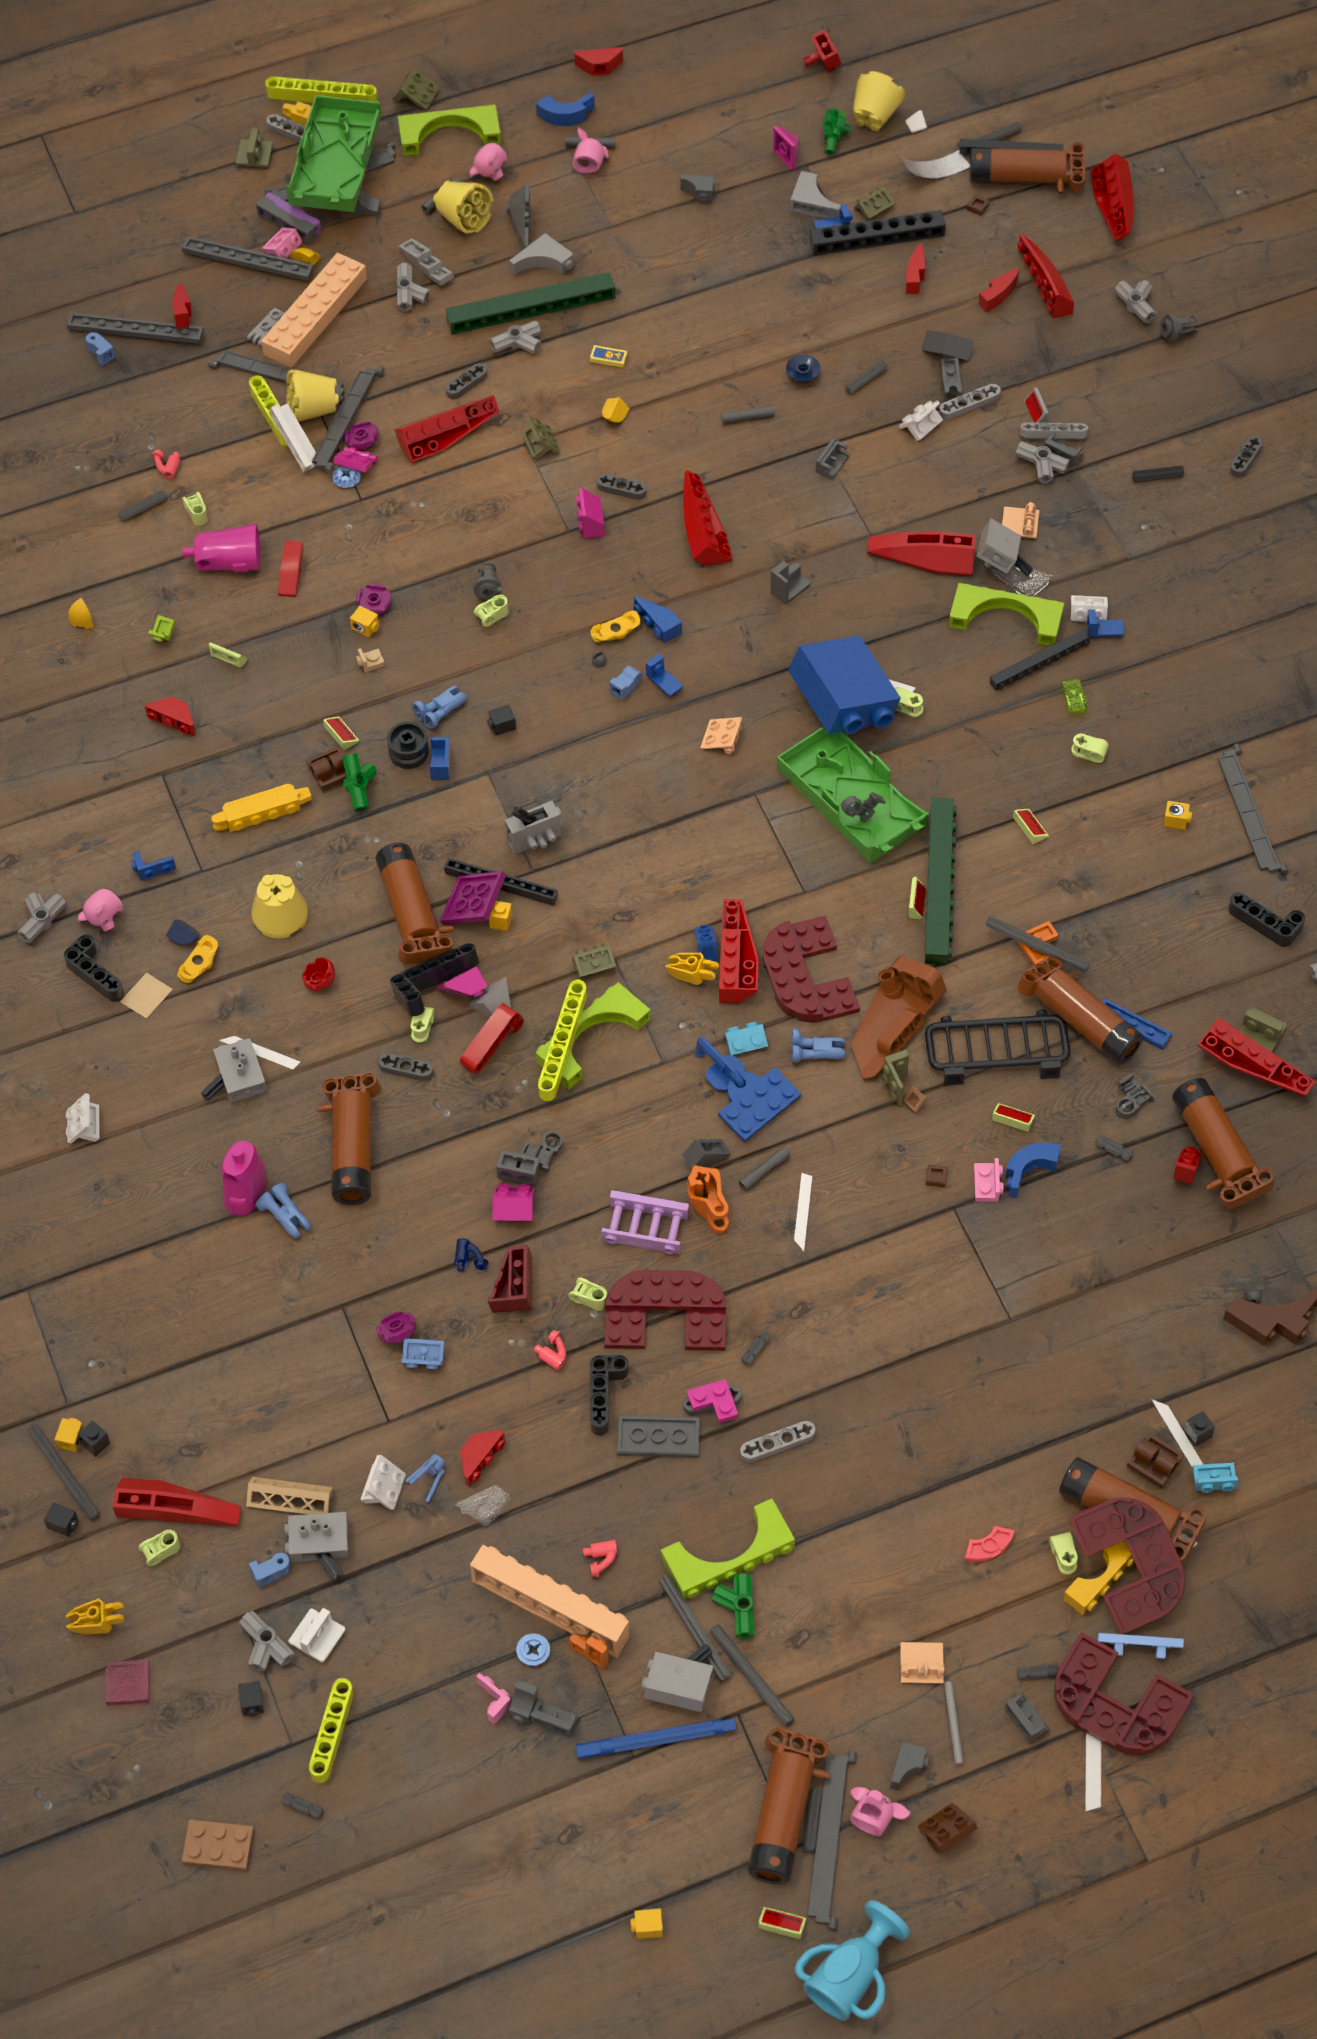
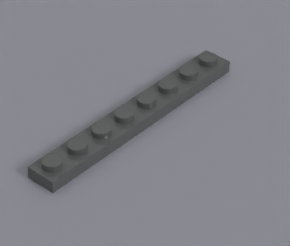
(247, 258)
(134, 328)

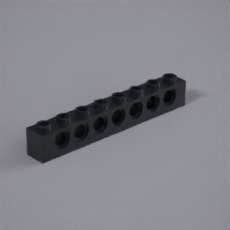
(877, 232)

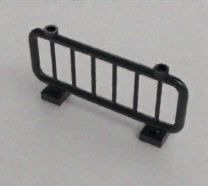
(954, 1072)

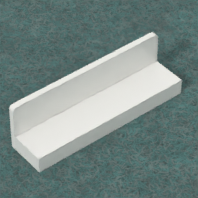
(294, 436)

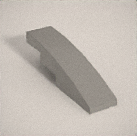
(426, 262)

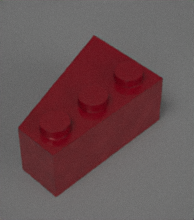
(514, 1283)

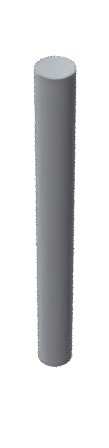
(954, 1728)

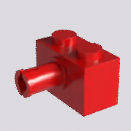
(824, 52)

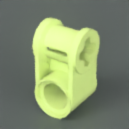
(196, 509)
(492, 610)
(909, 701)
(1091, 748)
(422, 1024)
(586, 1292)
(159, 1548)
(1064, 1550)

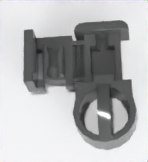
(861, 808)
(1134, 1096)
(544, 1152)

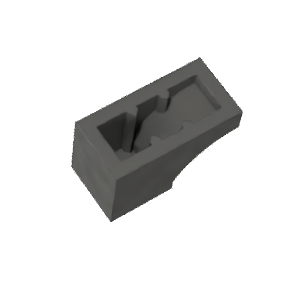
(699, 186)
(366, 205)
(705, 1152)
(523, 1702)
(909, 1762)

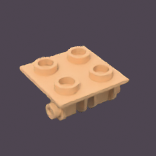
(1022, 520)
(722, 734)
(922, 1663)

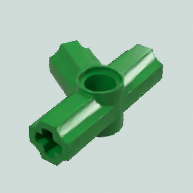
(357, 780)
(732, 1599)

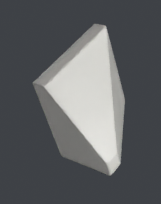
(916, 122)

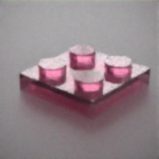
(127, 1682)

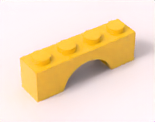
(1084, 1592)

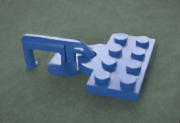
(751, 1104)

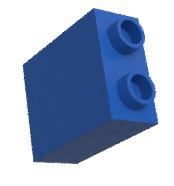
(844, 685)

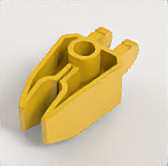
(691, 967)
(94, 1617)

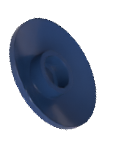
(803, 368)

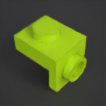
(162, 629)

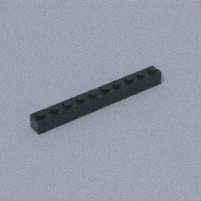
(967, 144)
(1040, 659)
(510, 884)

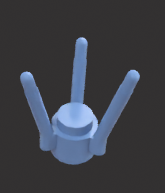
(432, 1466)

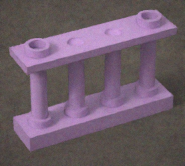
(651, 1205)

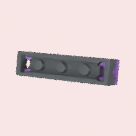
(287, 216)

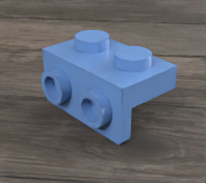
(423, 1352)

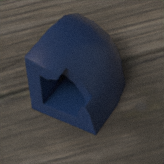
(182, 932)

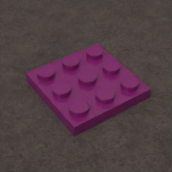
(472, 898)

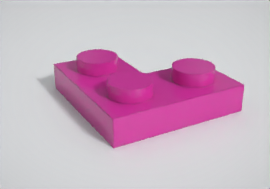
(716, 1395)

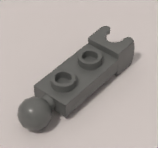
(950, 376)

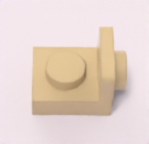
(370, 660)

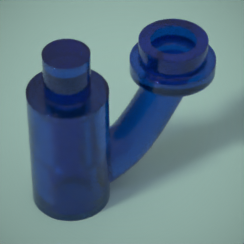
(463, 1248)

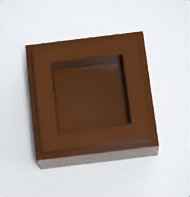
(978, 205)
(936, 1176)

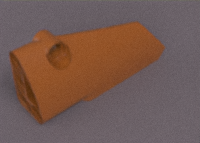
(896, 1012)

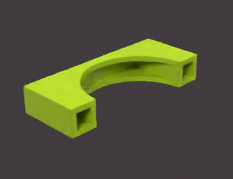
(480, 119)
(974, 600)
(614, 1006)
(695, 1575)

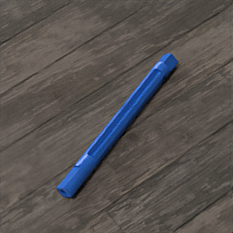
(654, 1738)

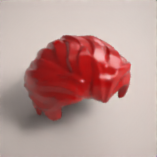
(319, 974)

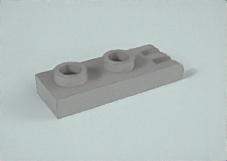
(265, 326)

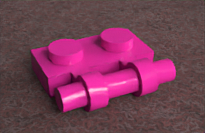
(355, 459)

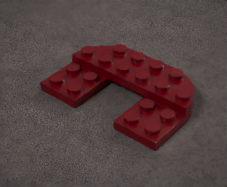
(789, 976)
(665, 1291)
(1152, 1551)
(1107, 1719)

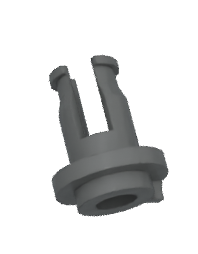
(1172, 326)
(487, 585)

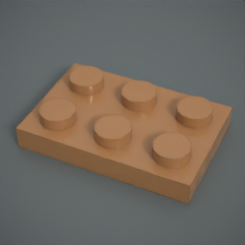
(217, 1845)

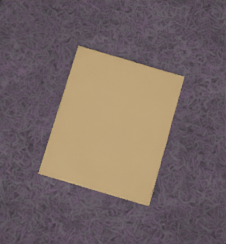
(146, 995)

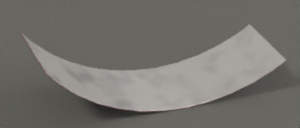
(937, 168)

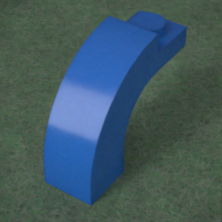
(565, 114)
(1030, 1157)

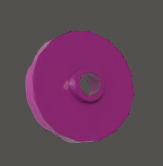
(361, 435)
(374, 598)
(396, 1327)

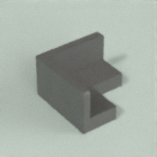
(947, 344)
(787, 582)

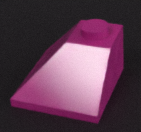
(785, 146)
(465, 984)

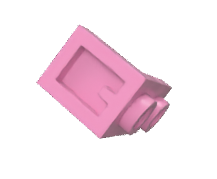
(496, 1708)

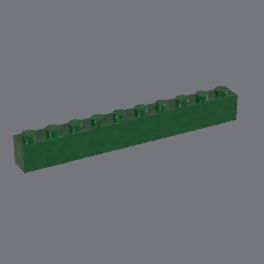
(530, 303)
(939, 881)

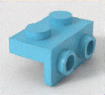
(745, 1039)
(1214, 1477)

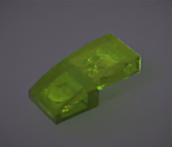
(1074, 695)

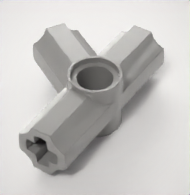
(408, 290)
(1136, 299)
(518, 337)
(1043, 460)
(41, 914)
(264, 1650)

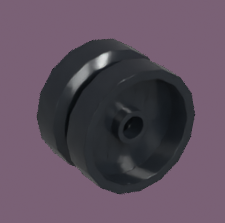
(408, 745)

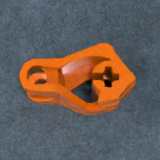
(714, 1204)

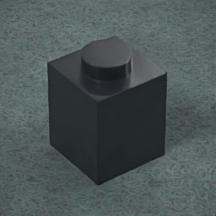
(501, 720)
(1199, 1428)
(94, 1438)
(61, 1519)
(251, 1698)

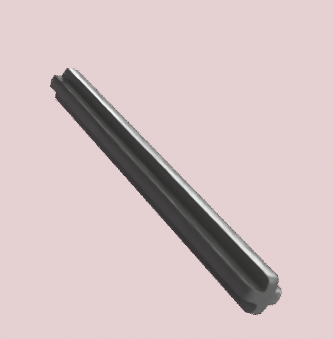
(1037, 944)
(63, 1471)
(693, 1626)
(752, 1675)

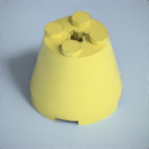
(876, 100)
(464, 205)
(310, 394)
(278, 907)

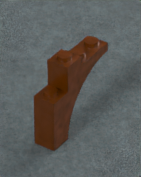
(1265, 1321)

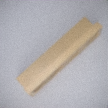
(285, 1489)

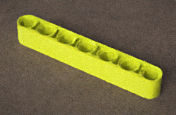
(305, 90)
(562, 1048)

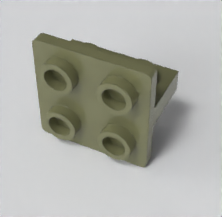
(254, 151)
(539, 438)
(1262, 1028)

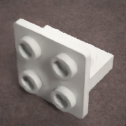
(922, 420)
(83, 1120)
(383, 1483)
(317, 1634)

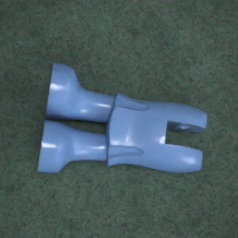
(443, 704)
(821, 1047)
(288, 1214)

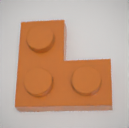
(1044, 932)
(592, 1649)

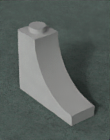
(809, 201)
(543, 254)

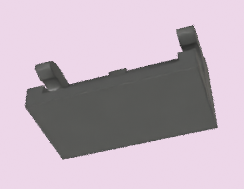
(1063, 450)
(832, 459)
(553, 1718)
(1025, 1718)

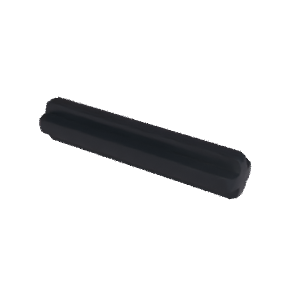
(1158, 473)

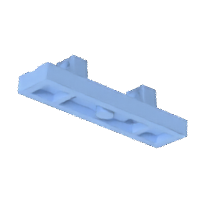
(1158, 1642)

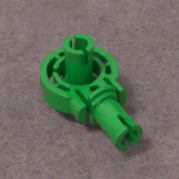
(834, 124)

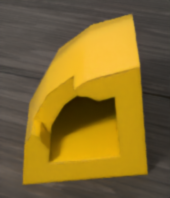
(305, 255)
(615, 410)
(80, 615)

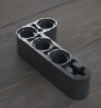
(1243, 907)
(95, 972)
(601, 1395)

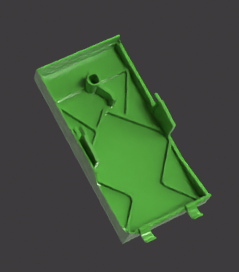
(334, 153)
(833, 768)

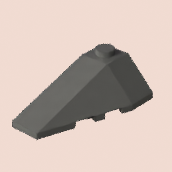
(520, 214)

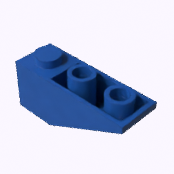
(660, 619)

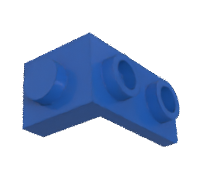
(845, 218)
(153, 869)

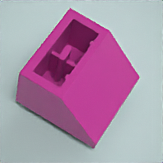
(590, 514)
(513, 1202)

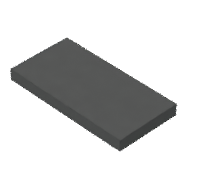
(658, 1436)

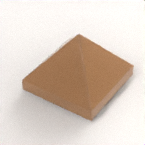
(914, 1099)

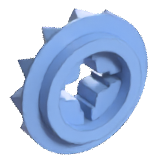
(346, 482)
(533, 1641)

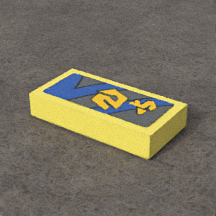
(608, 356)

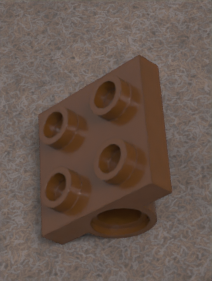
(328, 767)
(1155, 1460)
(947, 1828)

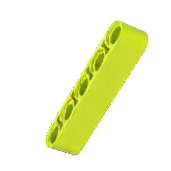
(265, 400)
(331, 1740)

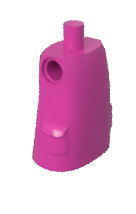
(227, 549)
(242, 1178)

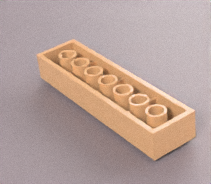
(314, 310)
(548, 1599)

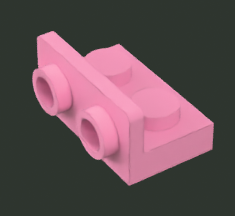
(283, 243)
(987, 1181)

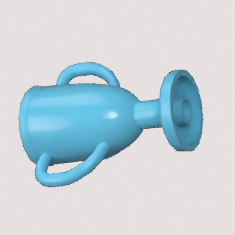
(852, 1966)

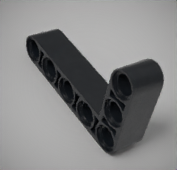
(429, 973)

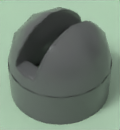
(600, 659)
(1250, 1296)

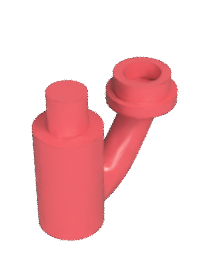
(171, 466)
(554, 1359)
(601, 1549)

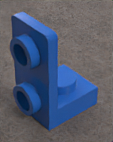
(1103, 628)
(661, 677)
(706, 942)

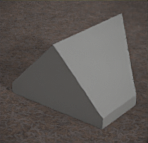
(492, 998)

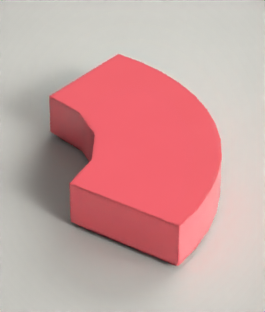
(990, 1546)

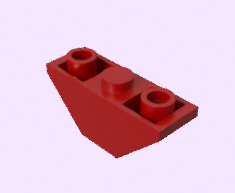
(599, 60)
(172, 714)
(1187, 1165)
(479, 1453)

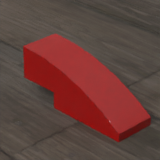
(915, 271)
(998, 290)
(181, 307)
(290, 568)

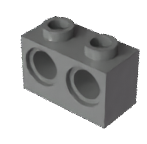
(518, 1168)

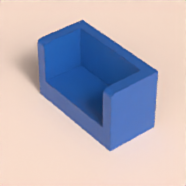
(440, 758)

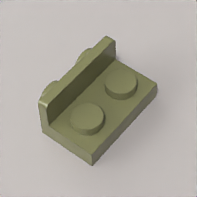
(875, 203)
(594, 960)

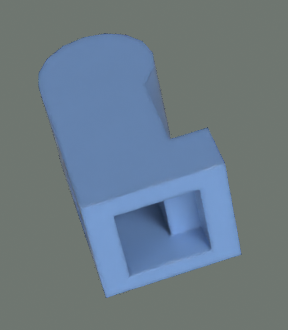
(99, 346)
(625, 682)
(270, 1570)

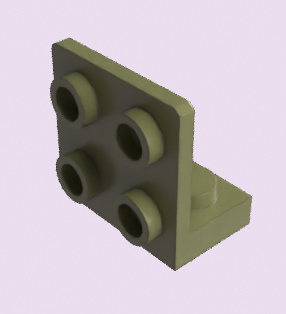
(417, 88)
(894, 1069)

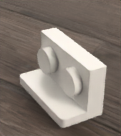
(1081, 605)

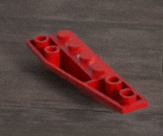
(1114, 194)
(1046, 279)
(444, 428)
(702, 524)
(927, 550)
(738, 955)
(1251, 1058)
(171, 1503)

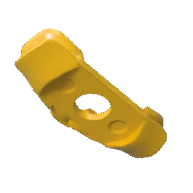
(627, 623)
(206, 949)

